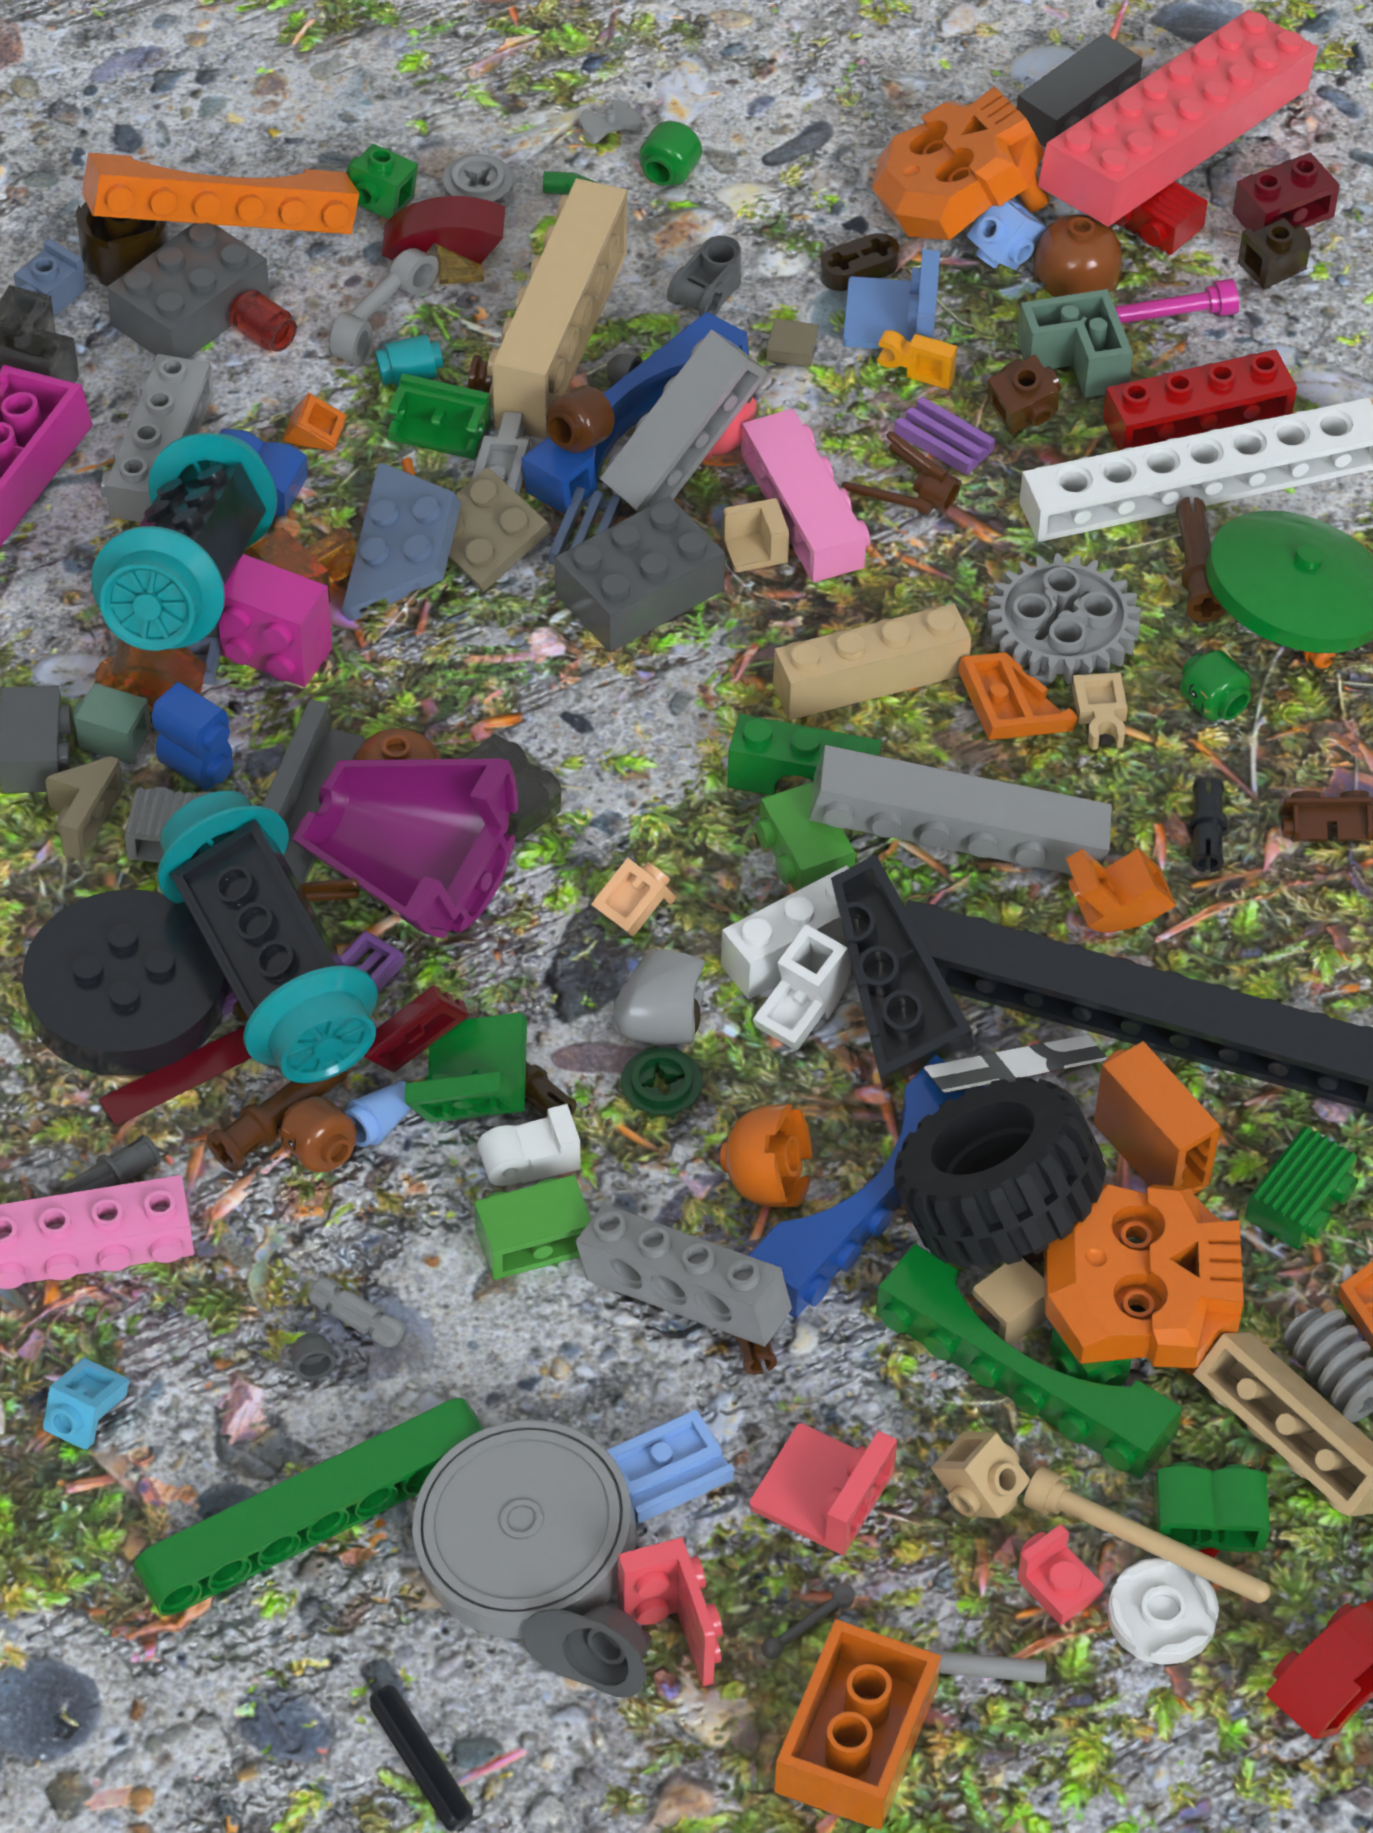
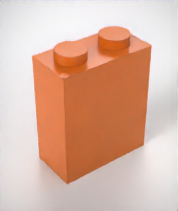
(1155, 1120)

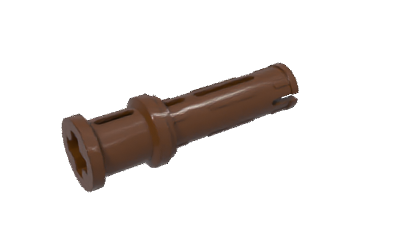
(1201, 603)
(260, 1123)

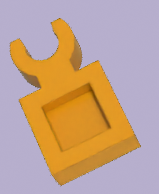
(924, 357)

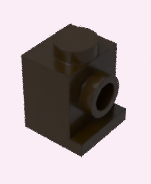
(1280, 246)

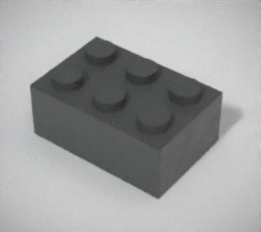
(186, 290)
(639, 573)

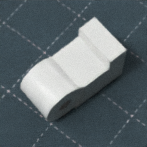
(531, 1149)

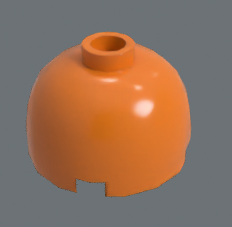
(767, 1156)

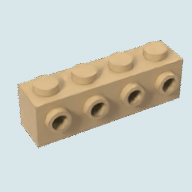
(870, 661)
(1292, 1420)

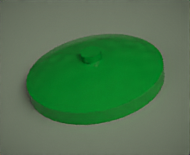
(1294, 581)

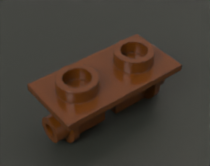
(1312, 813)

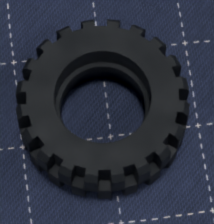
(999, 1172)

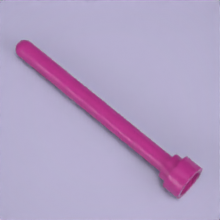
(1218, 298)

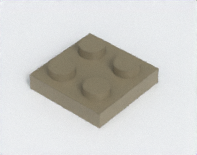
(493, 529)

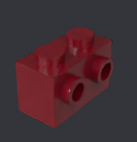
(1292, 190)

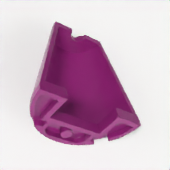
(426, 844)

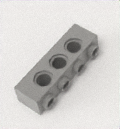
(684, 1274)

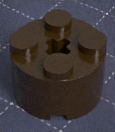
(116, 244)

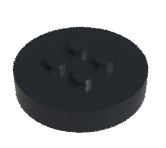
(123, 983)

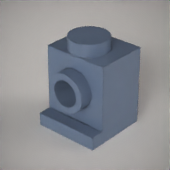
(54, 273)

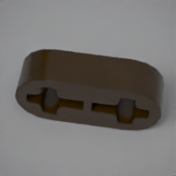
(865, 257)

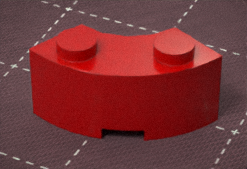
(1330, 1675)

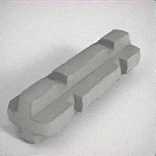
(357, 1312)

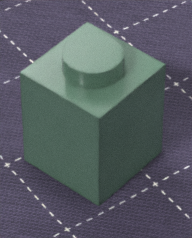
(111, 723)

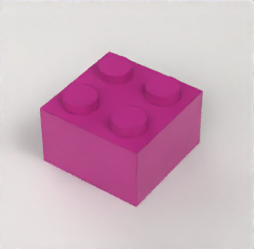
(275, 621)

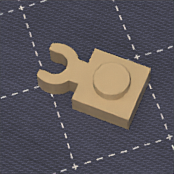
(1102, 704)

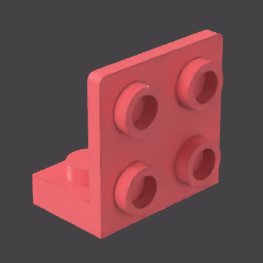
(825, 1485)
(666, 1582)

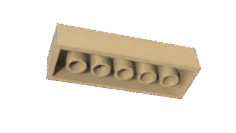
(559, 304)

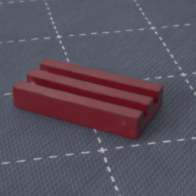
(415, 1028)

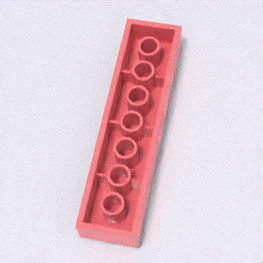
(1177, 117)

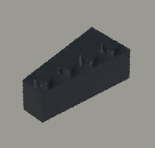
(898, 982)

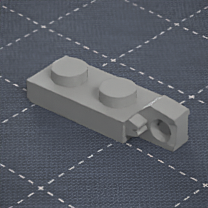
(504, 451)

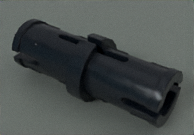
(1208, 825)

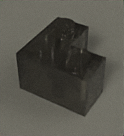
(30, 336)

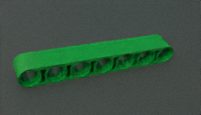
(301, 1510)

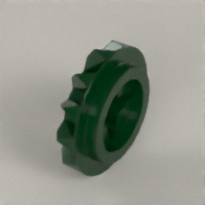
(674, 1068)

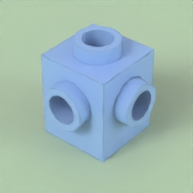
(1006, 234)

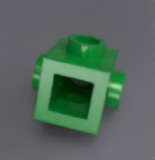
(383, 180)

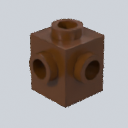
(1024, 393)

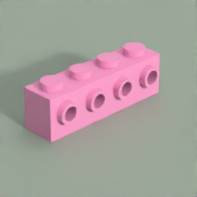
(816, 511)
(94, 1231)

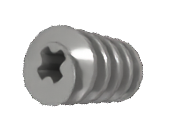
(1333, 1360)

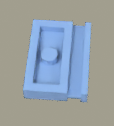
(671, 1465)

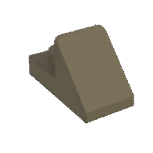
(84, 802)

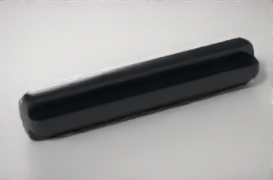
(421, 1758)

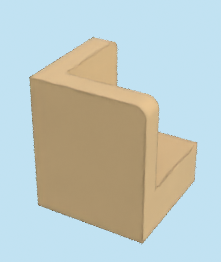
(755, 535)
(1014, 1298)

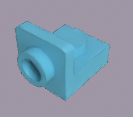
(80, 1400)

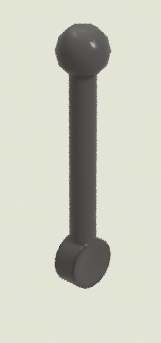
(841, 1598)

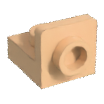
(633, 895)

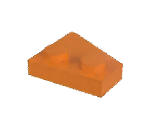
(1009, 699)

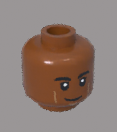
(318, 1134)

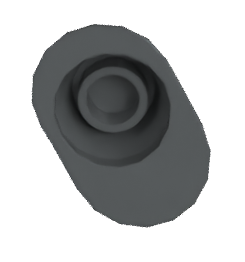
(594, 1648)

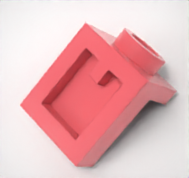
(1057, 1575)

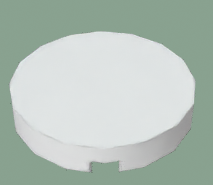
(1162, 1612)

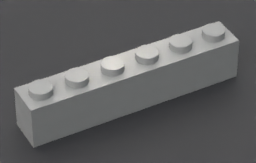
(957, 810)

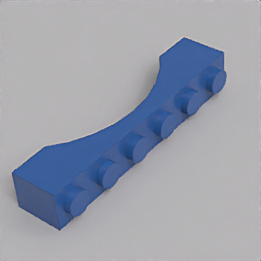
(554, 473)
(830, 1241)

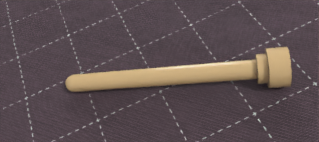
(1050, 1493)

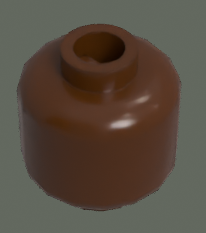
(579, 419)

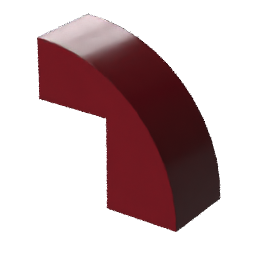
(456, 223)

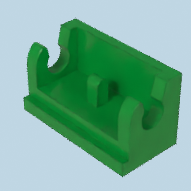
(439, 416)

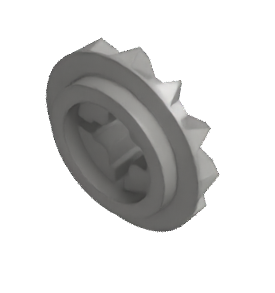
(478, 169)

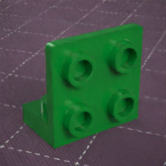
(474, 1071)

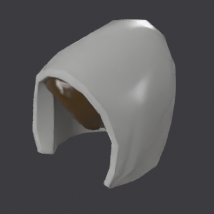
(661, 999)

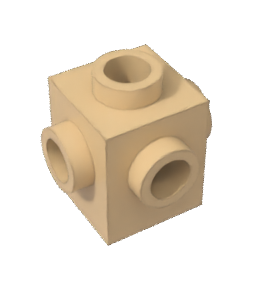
(981, 1475)

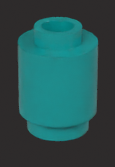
(409, 356)

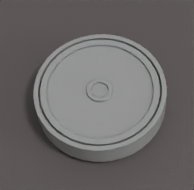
(522, 1525)

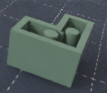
(1078, 333)

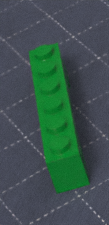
(1119, 1422)

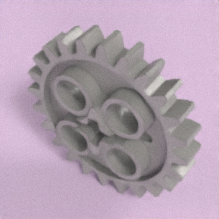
(1063, 618)

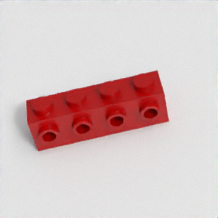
(1199, 399)

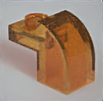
(322, 562)
(150, 672)

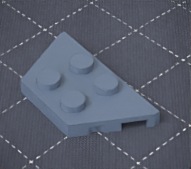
(401, 539)

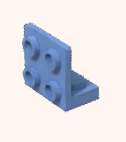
(892, 305)

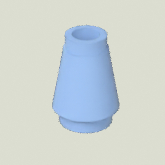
(378, 1113)

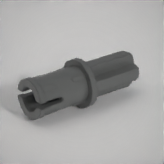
(116, 1168)

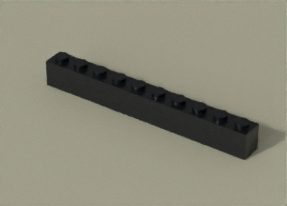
(1150, 1006)

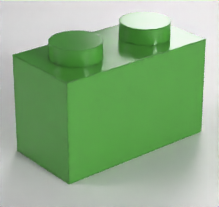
(801, 847)
(531, 1226)

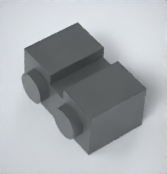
(32, 737)

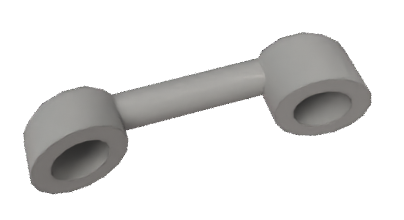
(351, 332)

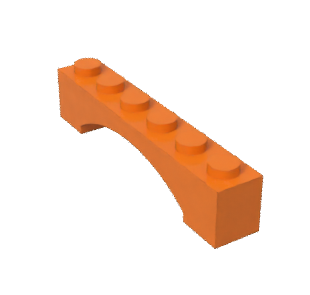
(300, 202)

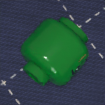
(670, 153)
(1215, 686)

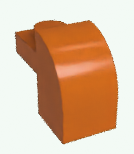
(1121, 894)

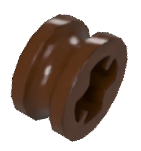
(478, 375)

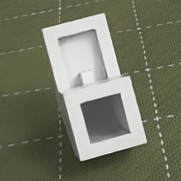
(811, 986)

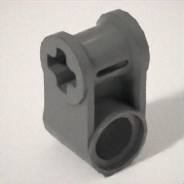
(708, 276)

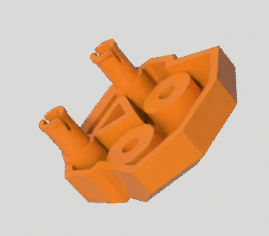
(959, 166)
(1180, 1274)

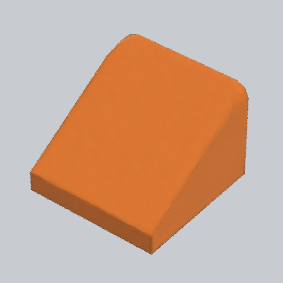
(314, 424)

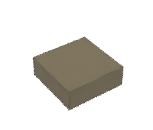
(792, 342)

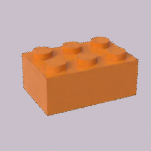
(857, 1724)

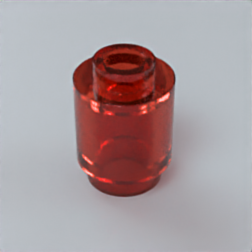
(262, 321)

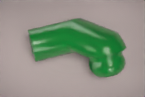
(560, 182)

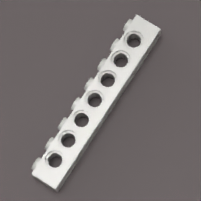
(1206, 465)

